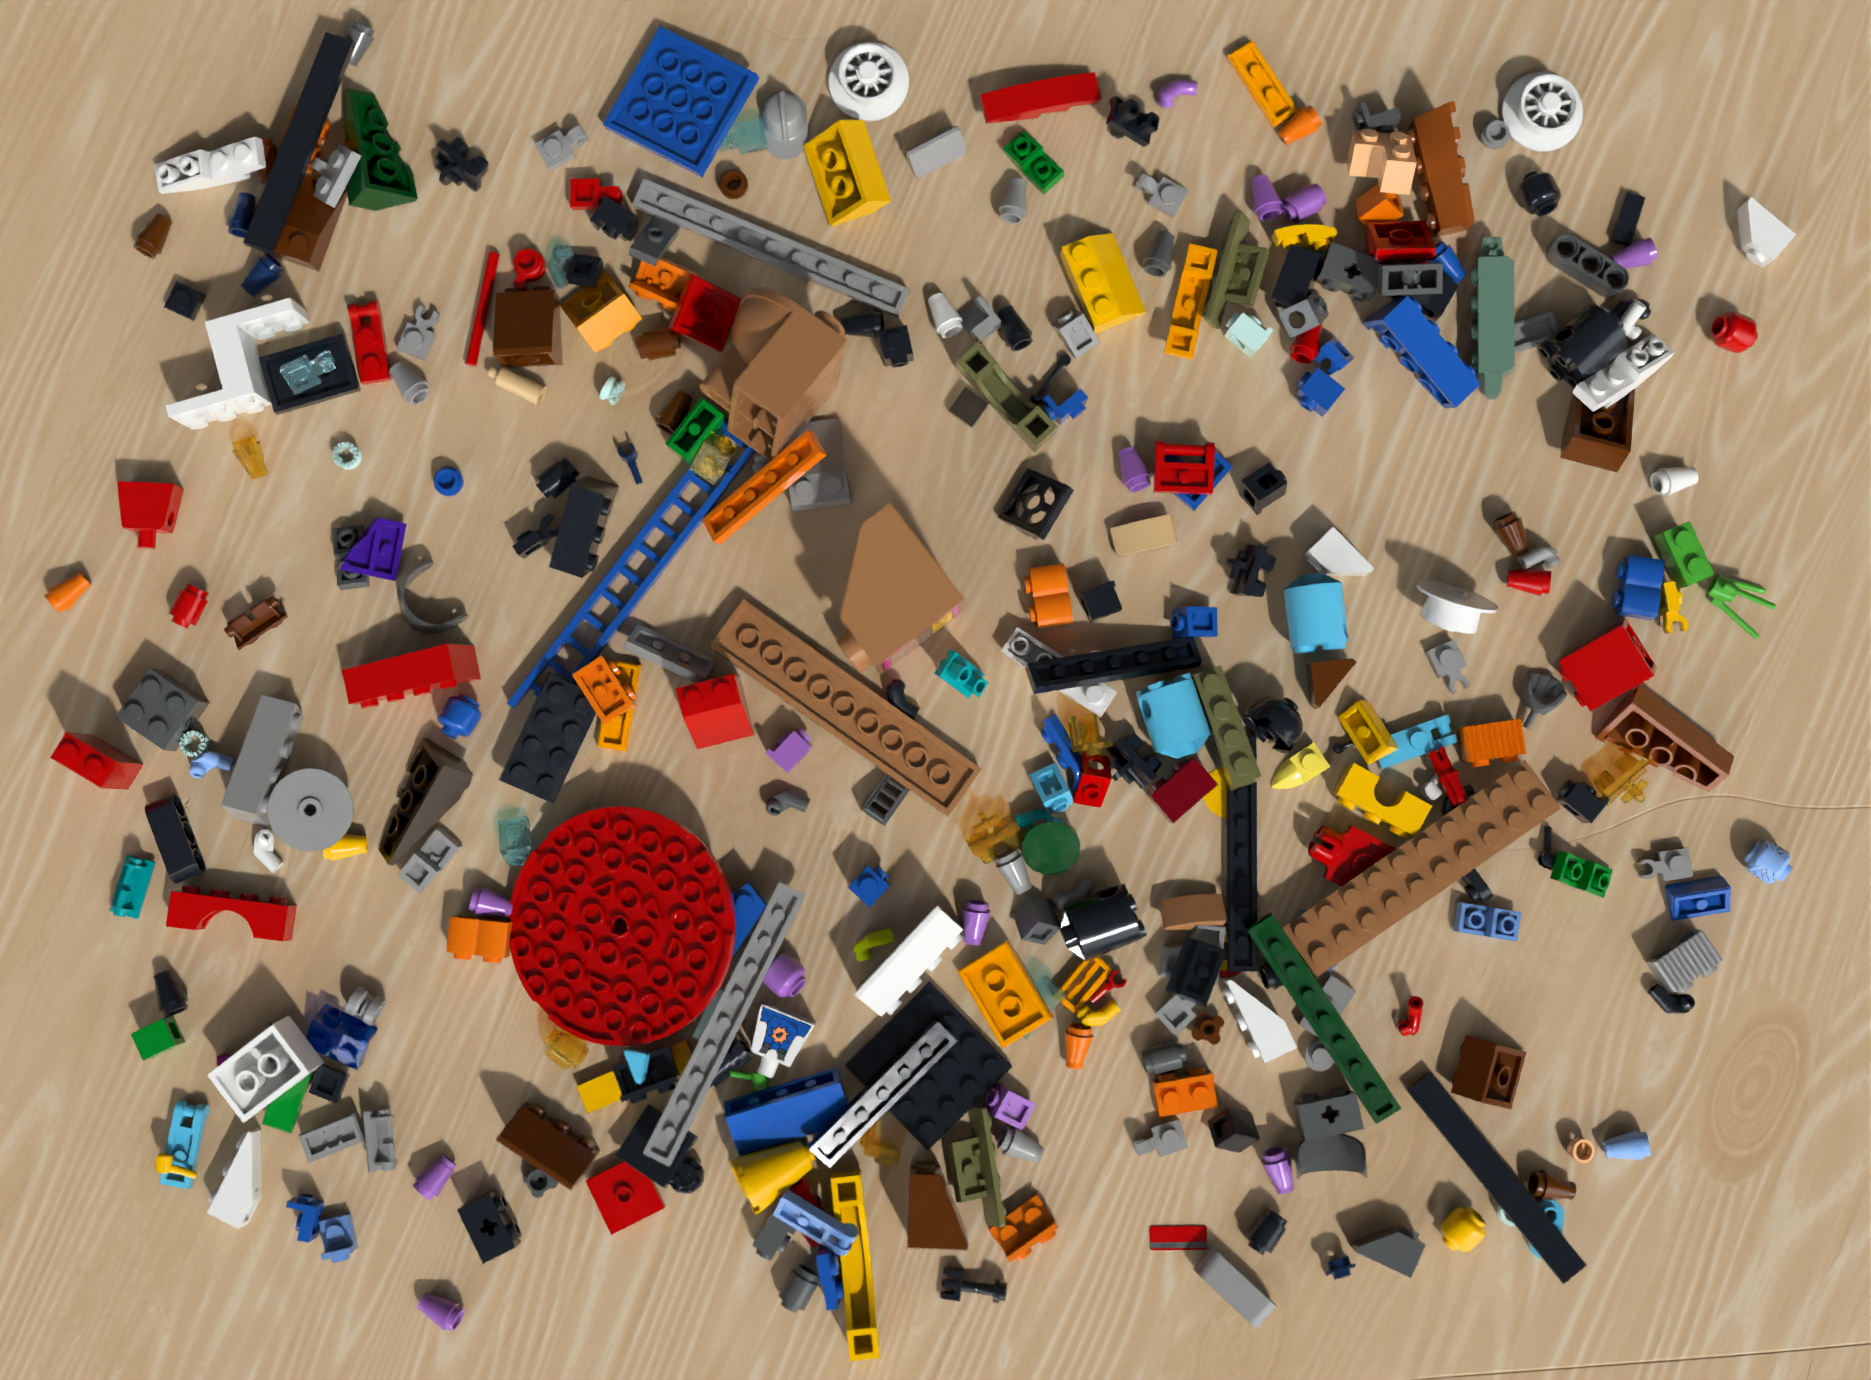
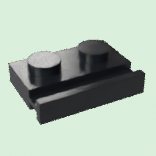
(1196, 971)

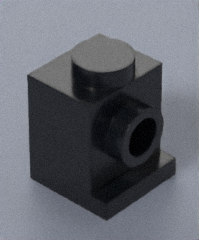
(614, 220)
(1253, 487)
(1581, 801)

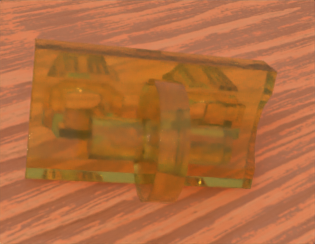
(1632, 771)
(992, 831)

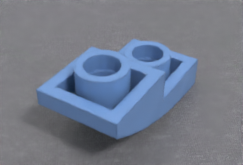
(1487, 921)

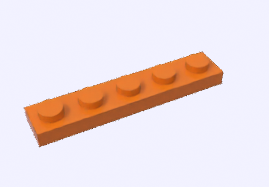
(764, 487)

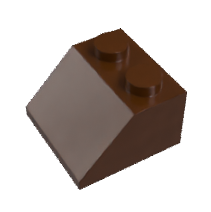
(1488, 1072)

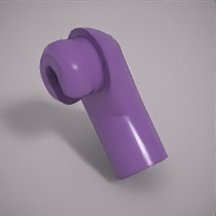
(1173, 89)

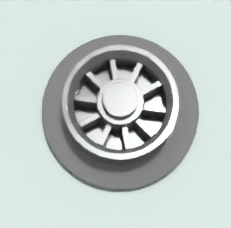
(310, 809)

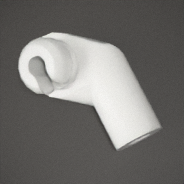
(1629, 319)

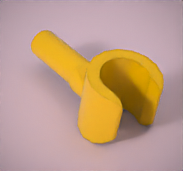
(164, 1163)

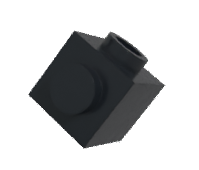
(896, 346)

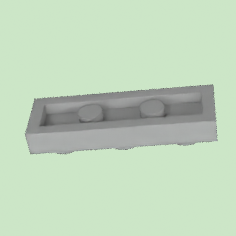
(670, 654)

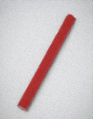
(482, 309)

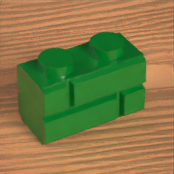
(695, 430)

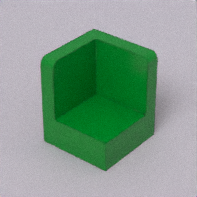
(158, 1038)

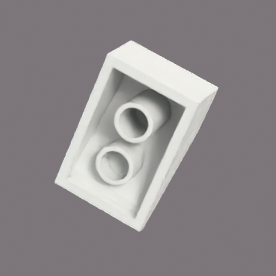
(265, 1068)

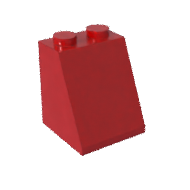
(1607, 665)
(715, 711)

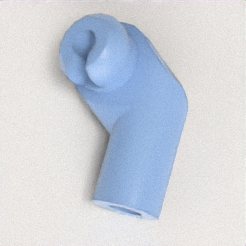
(209, 760)

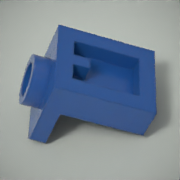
(1194, 622)
(308, 1221)

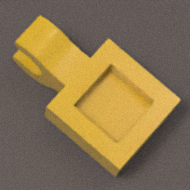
(1669, 606)

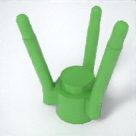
(1726, 588)

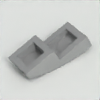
(430, 860)

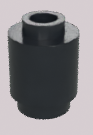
(557, 478)
(1266, 1231)

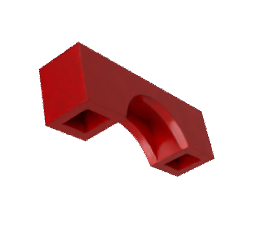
(266, 919)

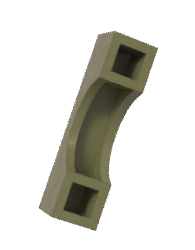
(993, 385)
(1227, 728)

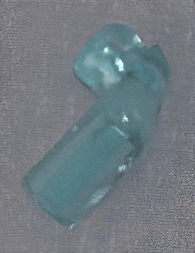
(556, 263)

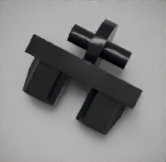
(1129, 121)
(456, 167)
(1246, 569)
(1130, 764)

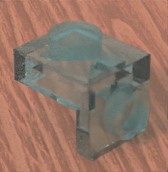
(515, 840)

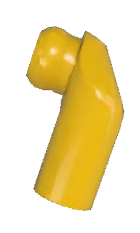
(1097, 1018)

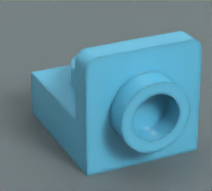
(1052, 789)

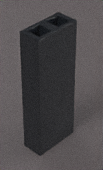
(1628, 219)

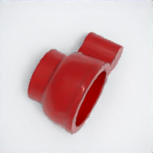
(529, 267)

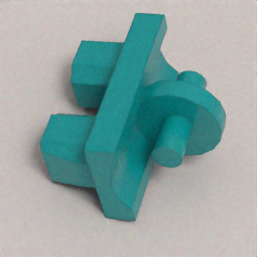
(961, 675)

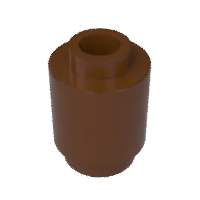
(658, 344)

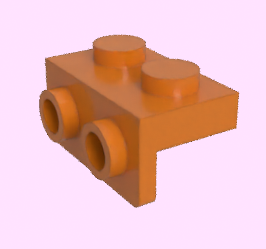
(661, 282)

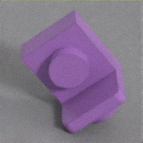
(1008, 1106)

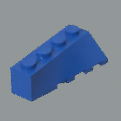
(1424, 350)

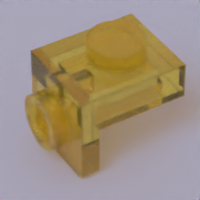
(713, 458)
(1086, 735)
(883, 1152)

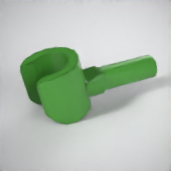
(759, 1081)

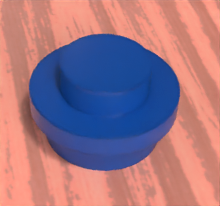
(448, 481)

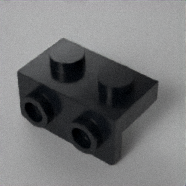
(661, 1076)

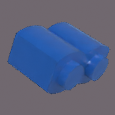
(1638, 587)

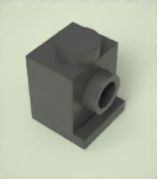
(772, 1237)

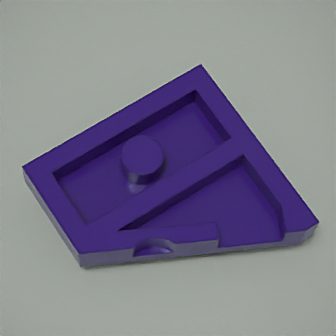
(377, 550)

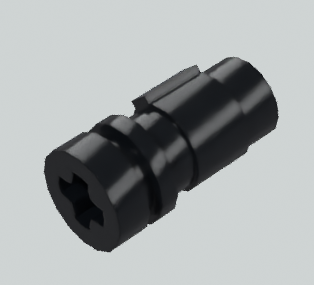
(737, 1054)

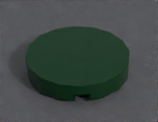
(1050, 846)

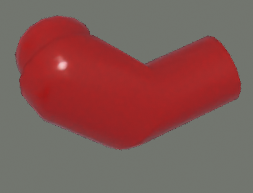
(1413, 1017)

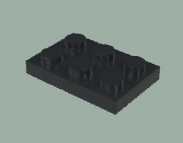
(333, 384)

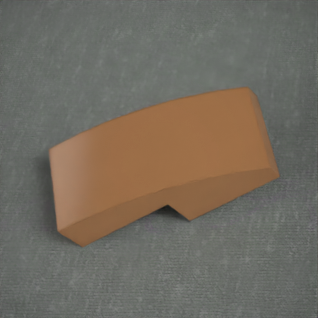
(1192, 910)

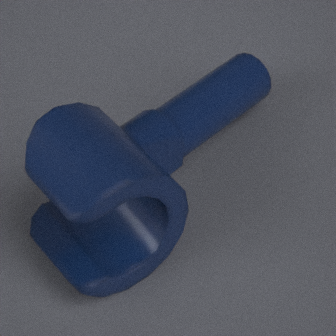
(631, 461)

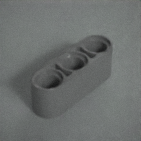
(1601, 265)

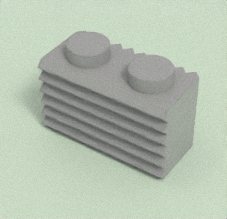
(1685, 961)

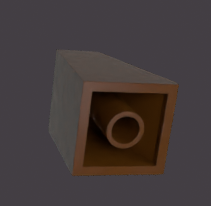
(527, 328)
(932, 1212)

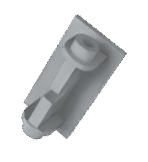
(379, 1140)

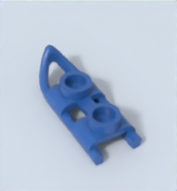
(1056, 733)

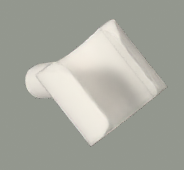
(1430, 789)

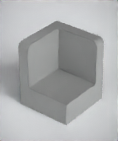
(980, 320)

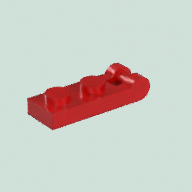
(370, 343)

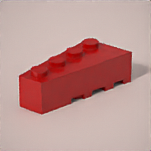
(411, 674)

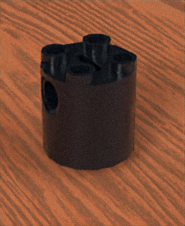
(1584, 344)
(1101, 923)

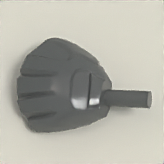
(1541, 695)

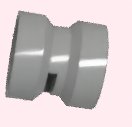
(365, 1005)

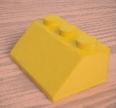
(846, 172)
(1101, 281)

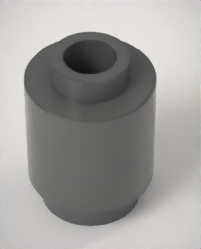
(1164, 1057)
(798, 1288)

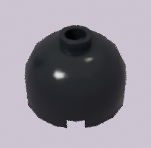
(1276, 721)

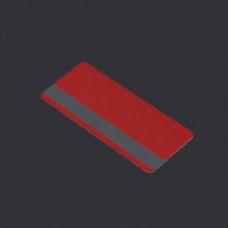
(1178, 1238)

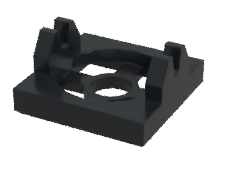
(1028, 481)

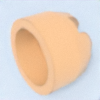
(1584, 1148)

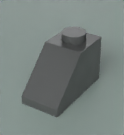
(1392, 1249)

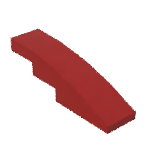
(1040, 97)

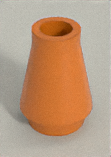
(1300, 125)
(67, 592)
(1077, 1043)

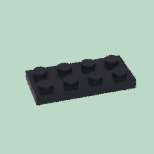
(549, 739)

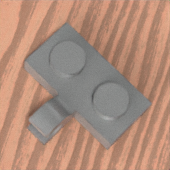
(335, 174)

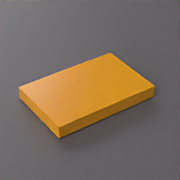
(1005, 994)

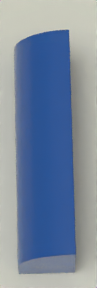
(785, 1111)

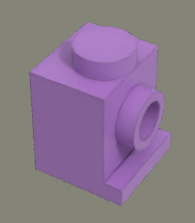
(790, 749)

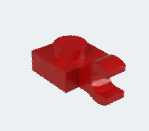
(588, 193)

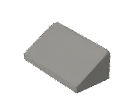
(936, 152)

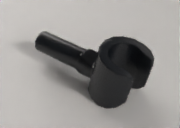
(1546, 857)

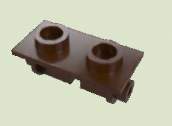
(267, 614)

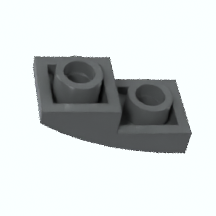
(343, 541)

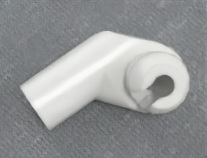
(264, 850)

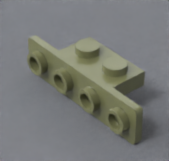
(1238, 273)
(975, 1168)

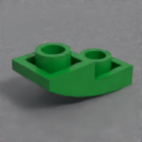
(1033, 162)
(1581, 874)
(285, 1110)

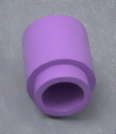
(1303, 203)

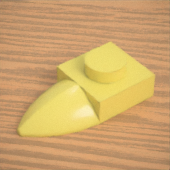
(1300, 768)

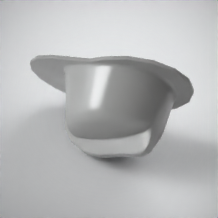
(785, 124)

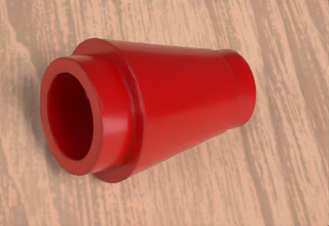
(1306, 346)
(1530, 580)

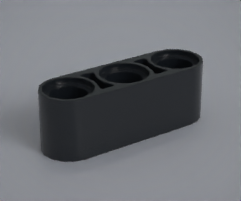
(175, 838)

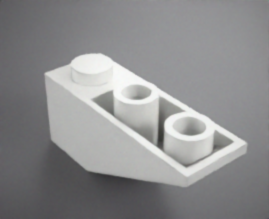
(1266, 1029)
(242, 1186)

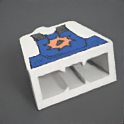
(778, 1037)

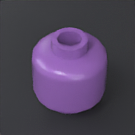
(785, 976)

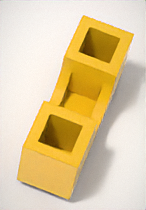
(1357, 791)

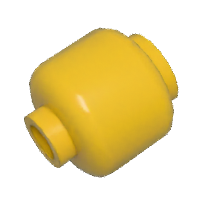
(1463, 1229)

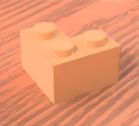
(1383, 157)

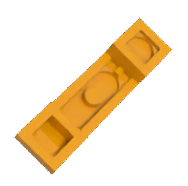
(1190, 301)

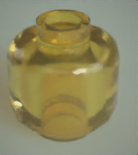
(565, 1048)

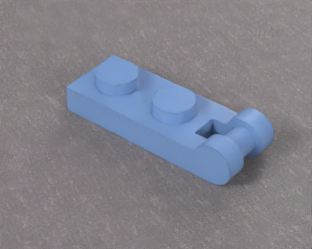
(816, 1223)

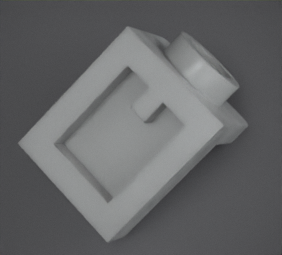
(1075, 332)

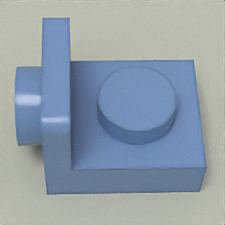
(338, 1237)

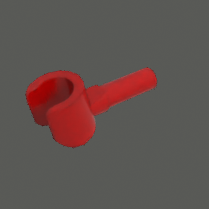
(1109, 985)

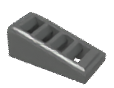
(875, 814)

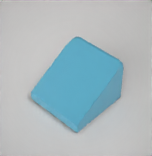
(638, 1063)

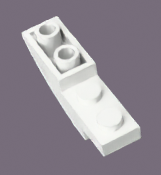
(211, 168)
(1624, 373)
(1025, 649)

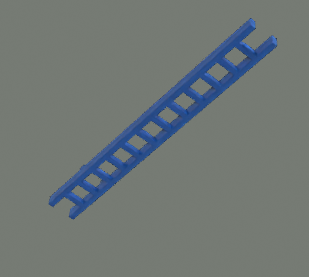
(619, 567)

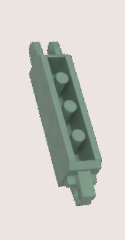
(1494, 316)

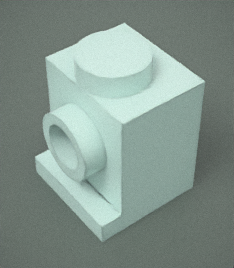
(1247, 333)

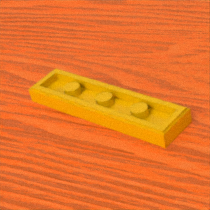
(605, 1089)

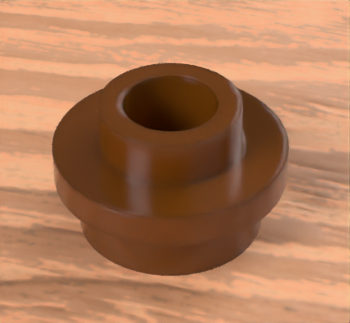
(727, 178)

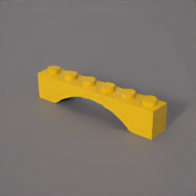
(857, 1268)

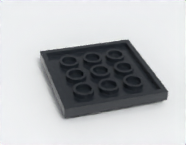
(951, 1083)

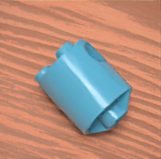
(1316, 613)
(1174, 716)

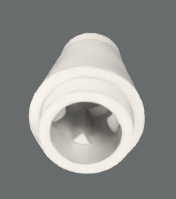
(944, 315)
(1672, 480)

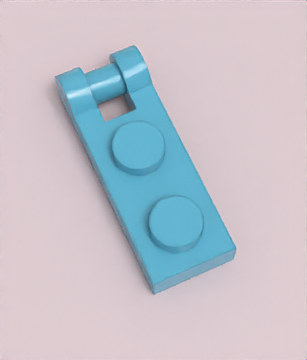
(1419, 741)
(185, 1142)

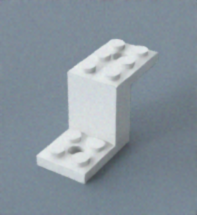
(238, 363)

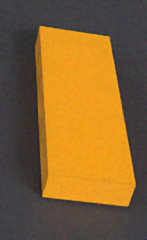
(1262, 84)
(616, 733)

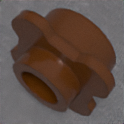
(1202, 1021)

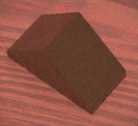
(1325, 677)

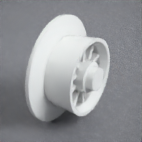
(868, 81)
(1542, 111)
(1453, 606)

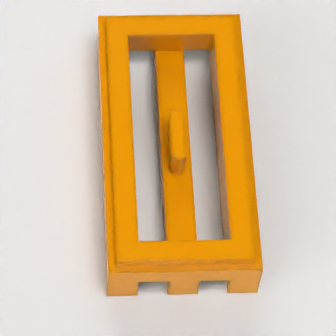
(1098, 962)

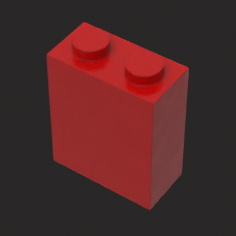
(96, 761)

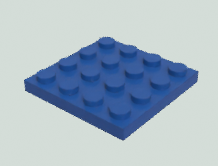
(681, 101)

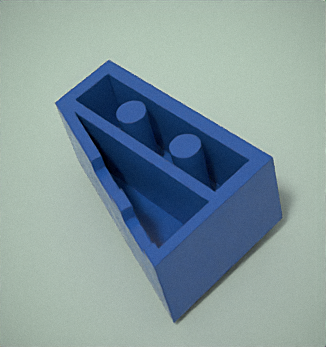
(748, 910)

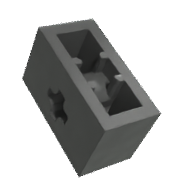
(1334, 272)
(1410, 277)
(1343, 1119)

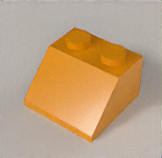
(601, 312)

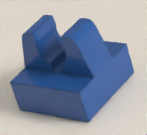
(1336, 353)

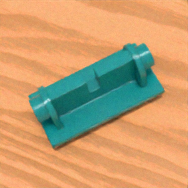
(132, 887)

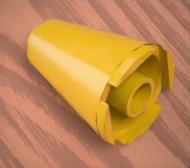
(770, 1172)

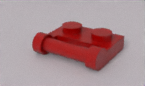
(1184, 477)

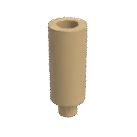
(518, 384)

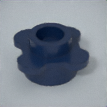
(1339, 1267)

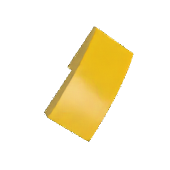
(1312, 236)

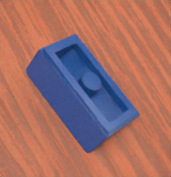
(1698, 898)

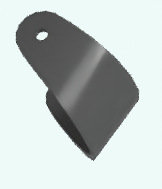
(411, 619)
(1331, 1154)

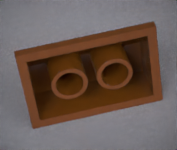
(549, 1144)

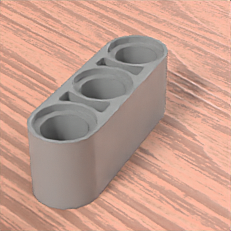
(1234, 1287)

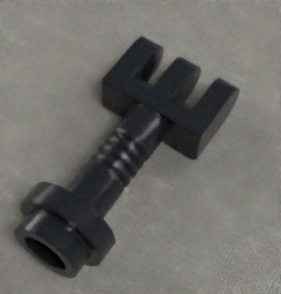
(960, 1285)

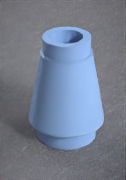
(1628, 1146)

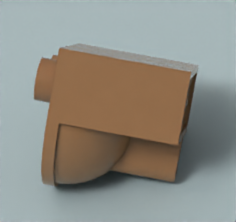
(776, 370)

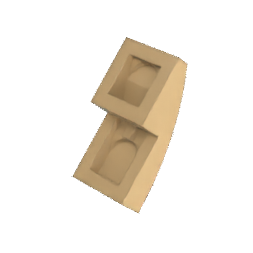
(1144, 535)

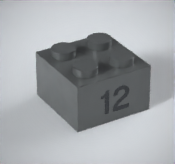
(162, 709)

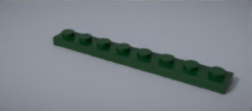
(1323, 1018)

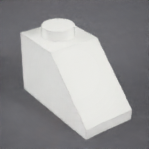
(1761, 233)
(1336, 557)

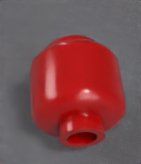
(1734, 332)

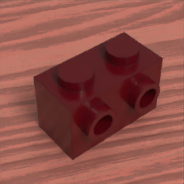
(1182, 789)

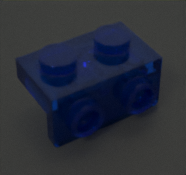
(340, 1036)

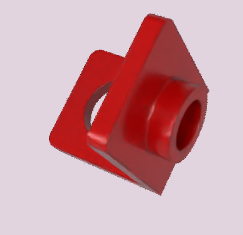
(1093, 782)

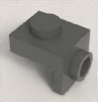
(1382, 122)

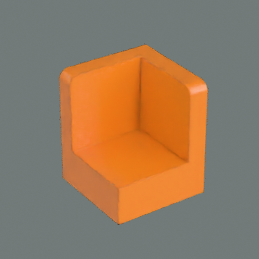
(1378, 206)

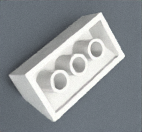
(909, 960)

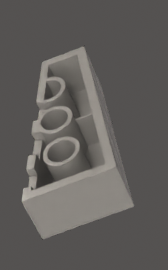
(262, 760)

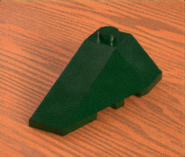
(380, 175)

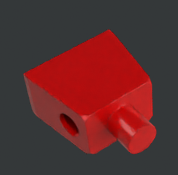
(149, 509)

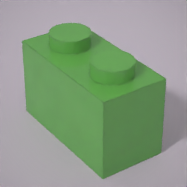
(1683, 555)

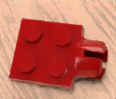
(1347, 852)

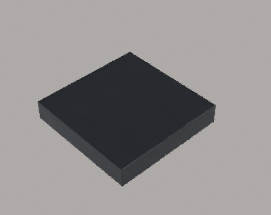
(636, 1142)

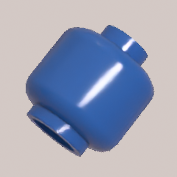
(459, 716)

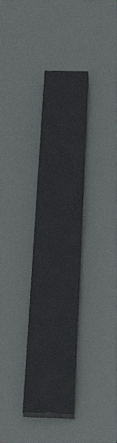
(299, 143)
(1241, 874)
(1496, 1178)

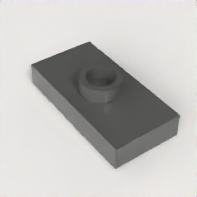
(654, 240)

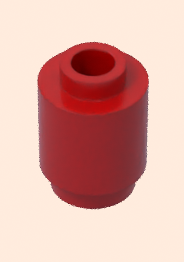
(188, 606)

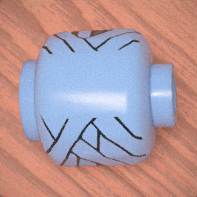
(1768, 862)

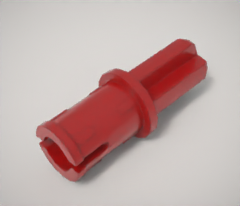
(1447, 776)

